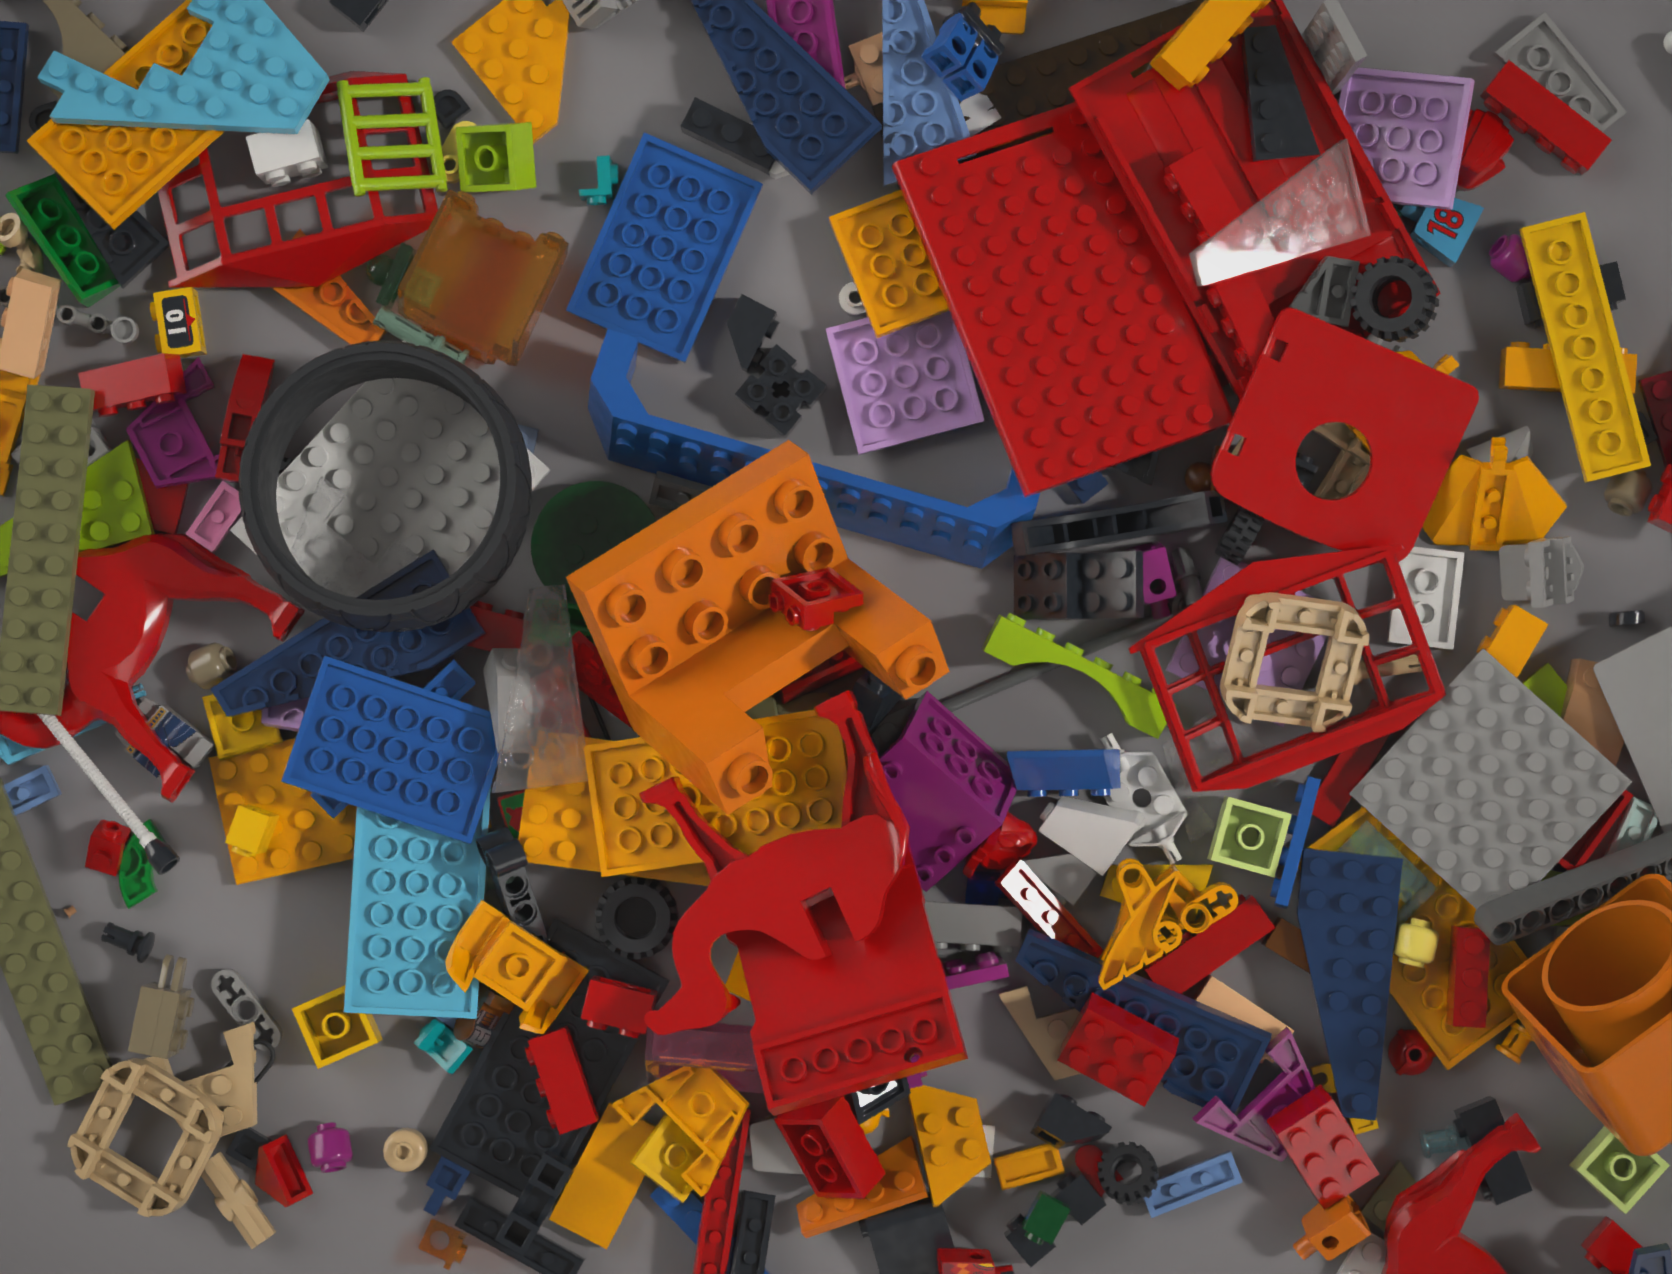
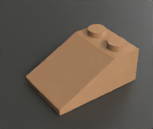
(1589, 712)

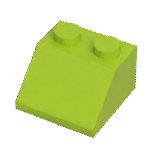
(496, 157)

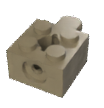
(162, 1013)

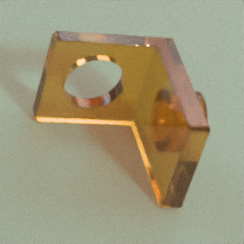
(453, 1252)

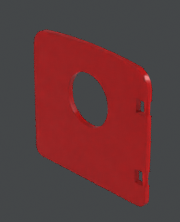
(1328, 375)

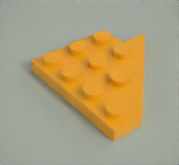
(521, 58)

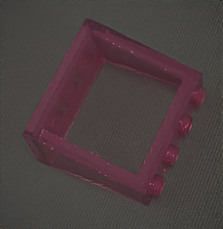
(713, 1047)

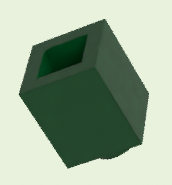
(1045, 1218)

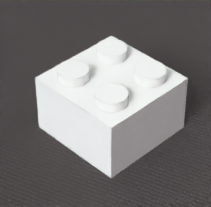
(285, 156)

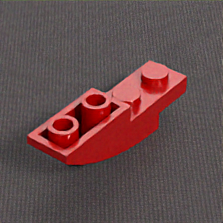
(246, 399)

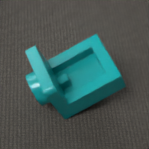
(607, 176)
(442, 1045)

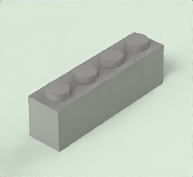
(974, 925)

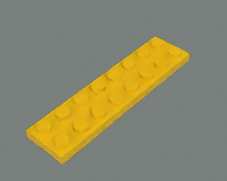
(1585, 347)

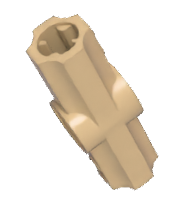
(236, 1201)

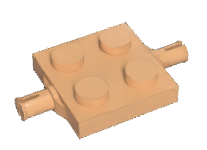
(867, 68)

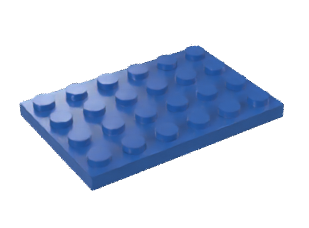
(664, 247)
(394, 750)

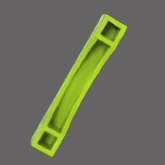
(1018, 645)

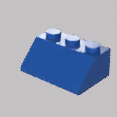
(1065, 771)

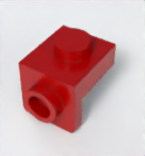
(107, 847)

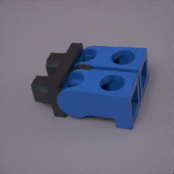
(965, 52)

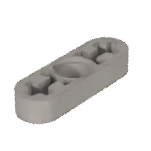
(238, 984)

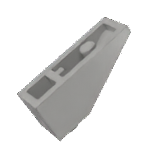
(498, 677)

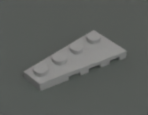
(1558, 66)

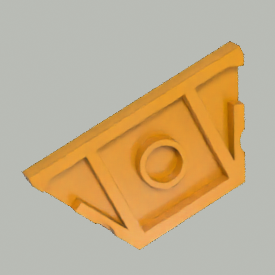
(948, 1139)

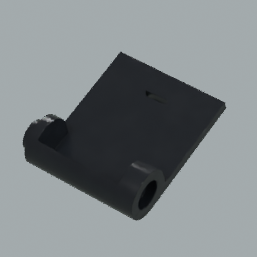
(908, 1237)

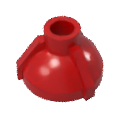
(1399, 1051)

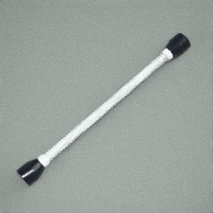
(158, 853)

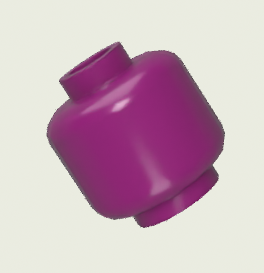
(1510, 258)
(330, 1148)

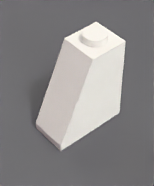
(1089, 830)

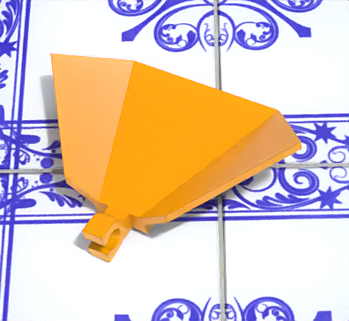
(1493, 502)

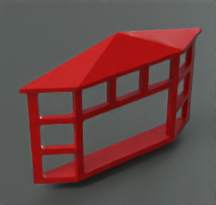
(310, 258)
(1288, 577)

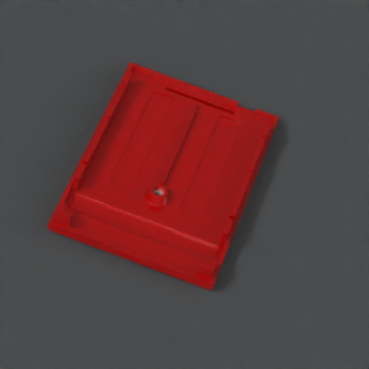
(1152, 124)
(1060, 300)

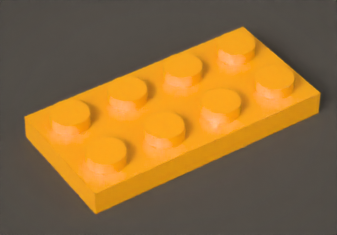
(603, 1179)

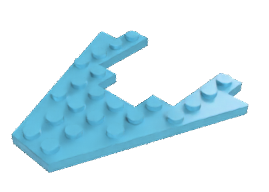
(240, 80)

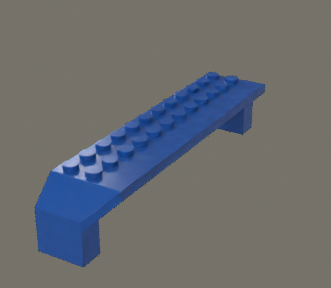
(857, 503)

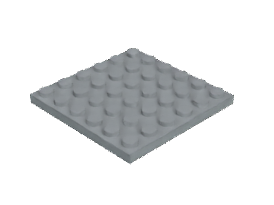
(1490, 785)

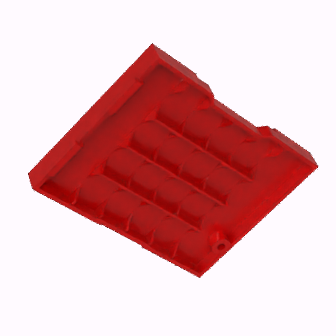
(852, 1014)

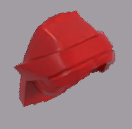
(1483, 149)
(1008, 842)

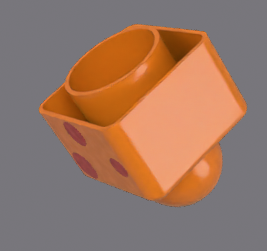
(1604, 1011)

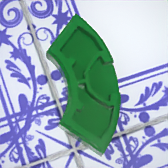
(135, 871)

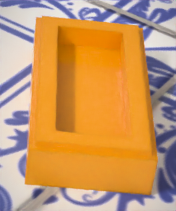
(1028, 1165)

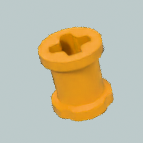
(1515, 1043)

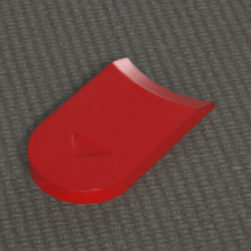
(1087, 1161)

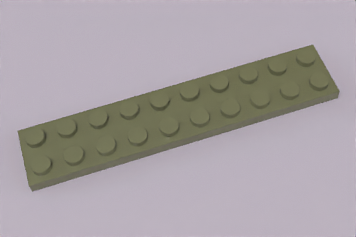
(44, 548)
(44, 974)

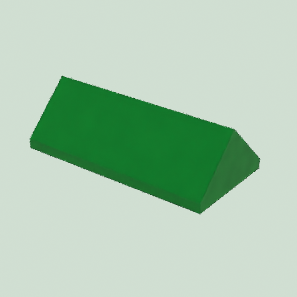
(64, 238)

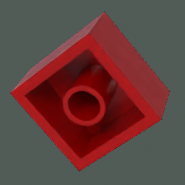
(618, 1006)

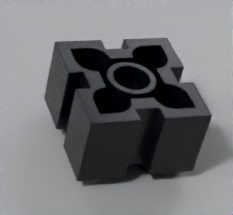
(780, 370)

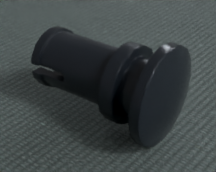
(128, 940)

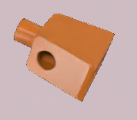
(1332, 1229)

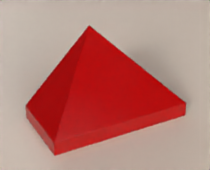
(281, 1172)

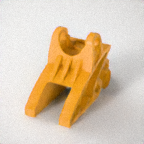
(1142, 915)

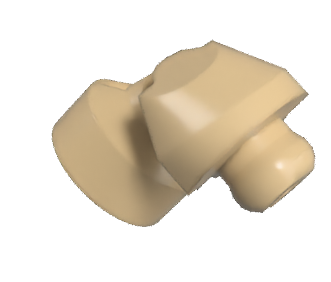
(14, 233)

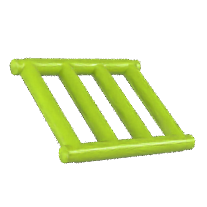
(356, 153)

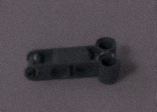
(507, 859)

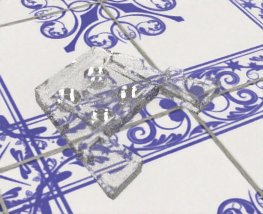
(331, 559)
(1210, 754)

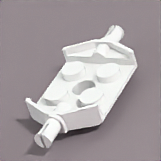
(1165, 810)

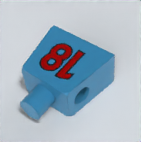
(1443, 230)

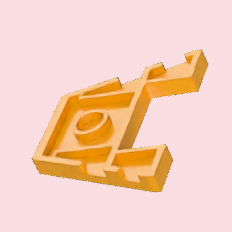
(701, 1106)

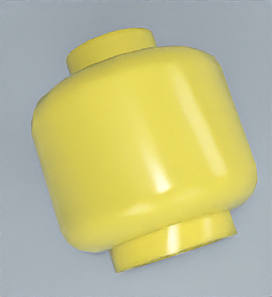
(1415, 942)

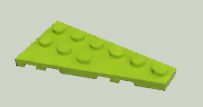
(112, 505)

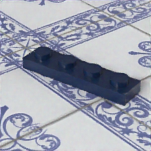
(12, 77)

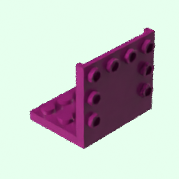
(946, 786)
(984, 969)

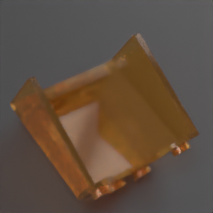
(480, 281)

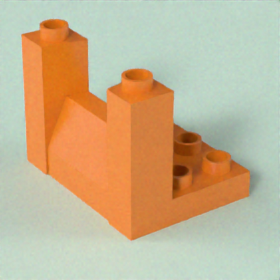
(693, 629)

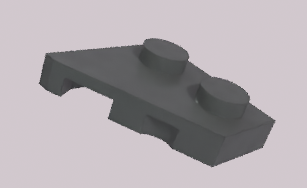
(1329, 291)

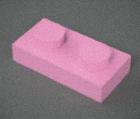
(216, 517)

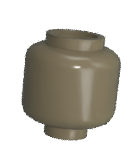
(1628, 492)
(210, 665)

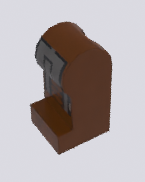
(489, 1010)

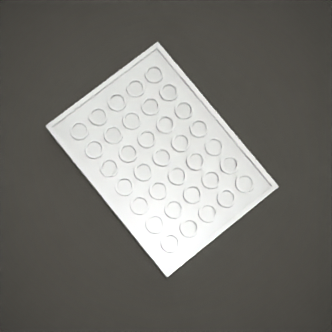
(411, 471)

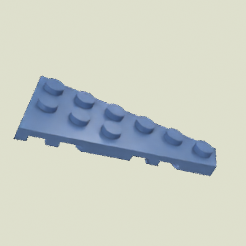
(917, 104)

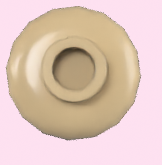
(405, 1149)

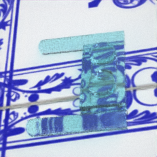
(1414, 885)

